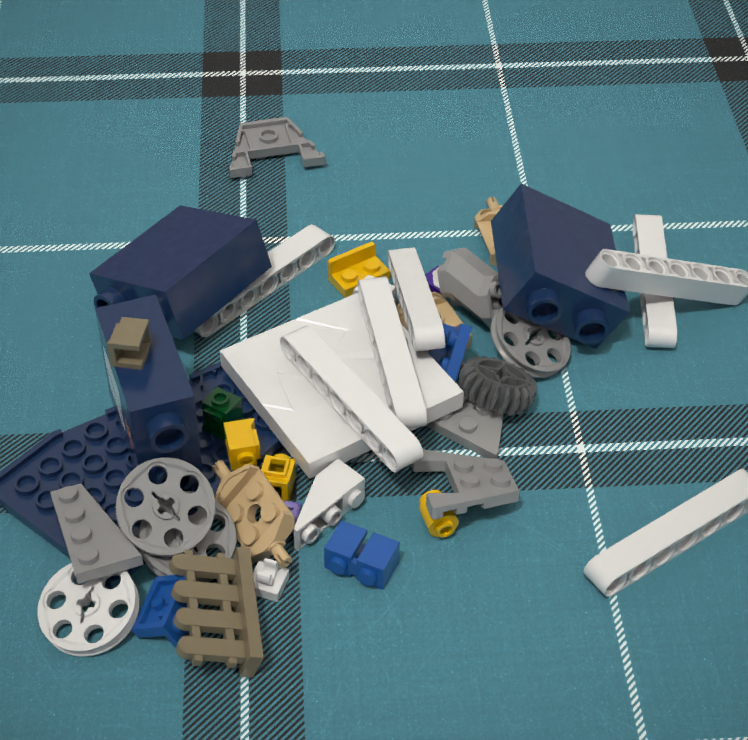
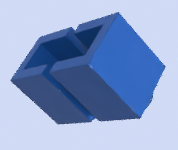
(369, 562)

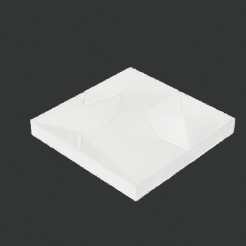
(297, 411)

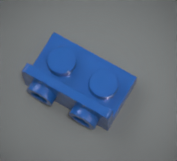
(455, 345)
(159, 611)

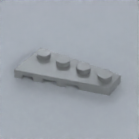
(91, 536)

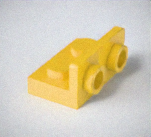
(353, 266)

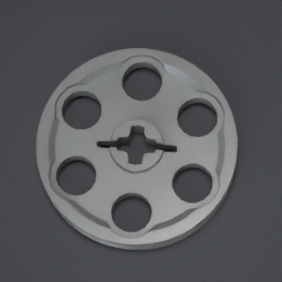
(535, 349)
(169, 490)
(223, 540)

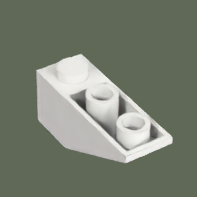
(330, 497)

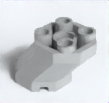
(471, 284)

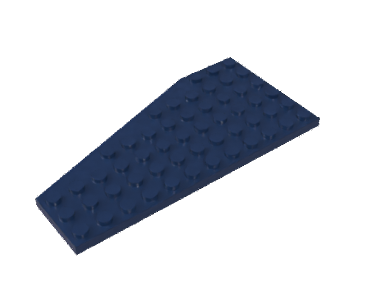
(100, 461)

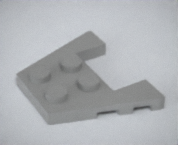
(271, 138)
(472, 481)

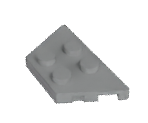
(472, 428)

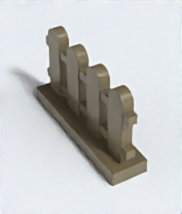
(239, 595)

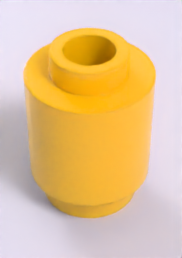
(438, 527)

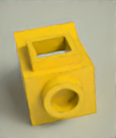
(242, 443)
(280, 472)

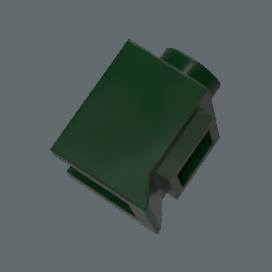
(223, 407)

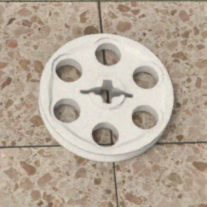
(96, 617)

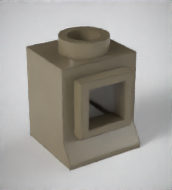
(129, 343)

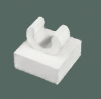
(270, 579)

